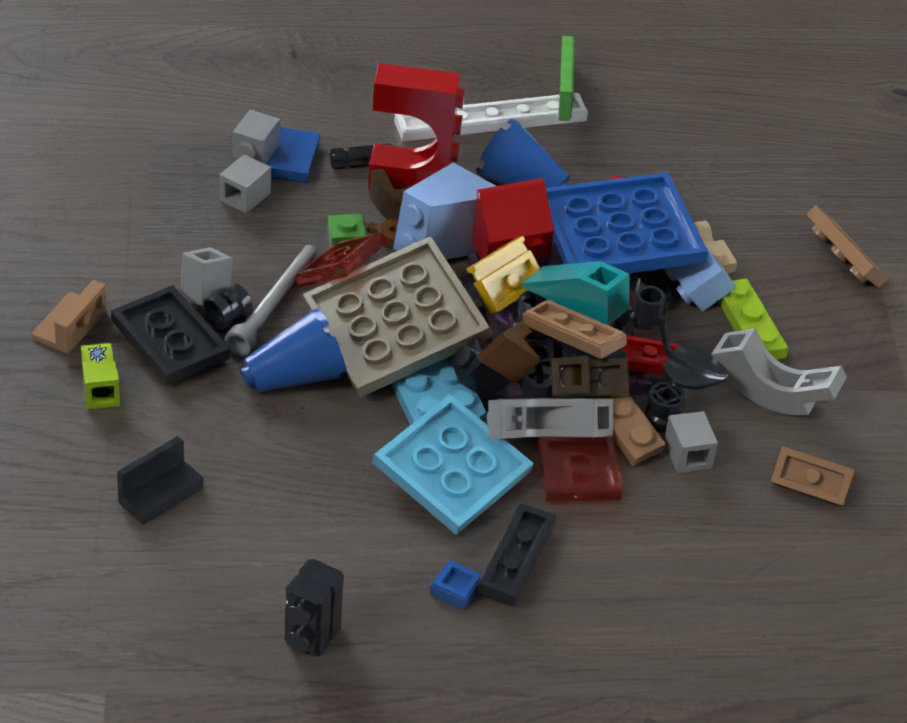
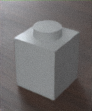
(256, 136)
(245, 183)
(205, 273)
(690, 442)

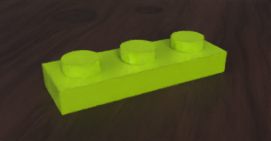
(747, 312)

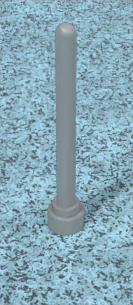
(244, 336)

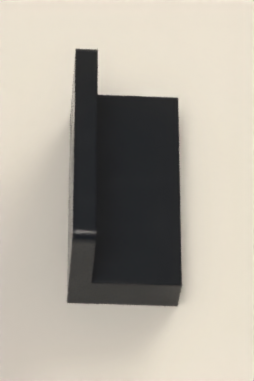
(157, 481)

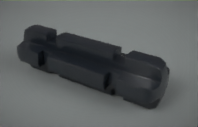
(353, 155)

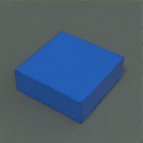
(455, 584)

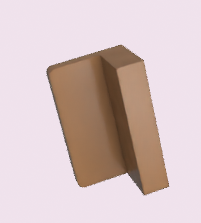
(72, 318)
(812, 475)

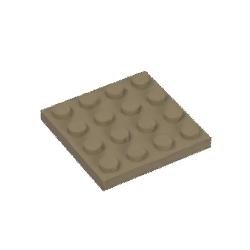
(398, 315)

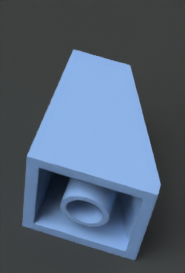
(441, 209)

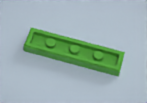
(566, 78)

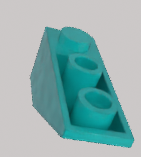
(584, 287)

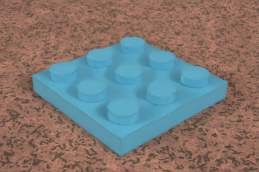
(452, 464)

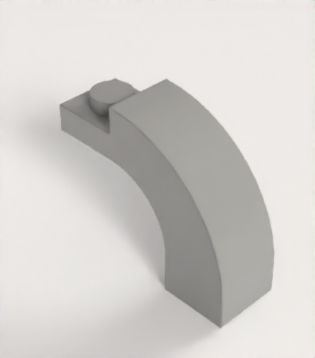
(771, 383)
(550, 417)

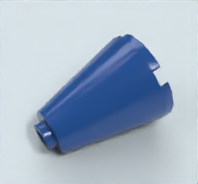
(518, 157)
(296, 357)

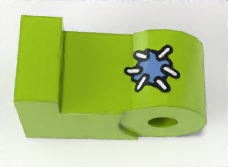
(99, 371)

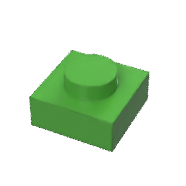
(345, 227)

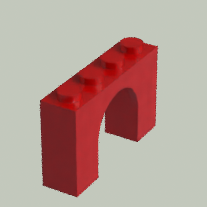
(426, 96)

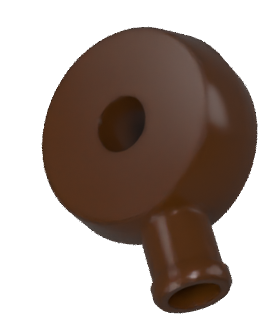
(388, 228)

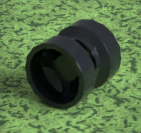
(225, 308)
(664, 400)

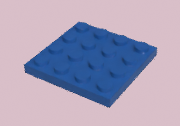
(625, 223)

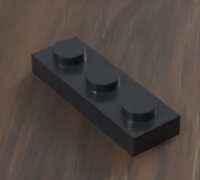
(516, 554)

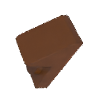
(510, 353)

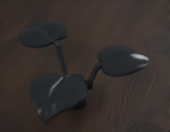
(687, 365)

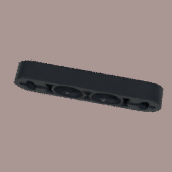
(541, 345)

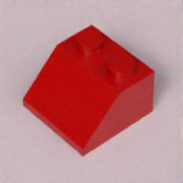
(513, 212)

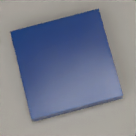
(294, 155)

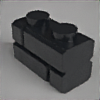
(313, 607)

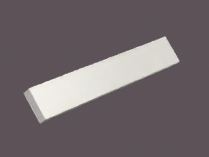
(494, 115)

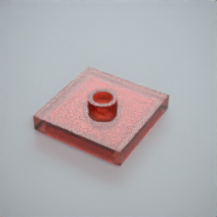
(340, 259)
(579, 468)

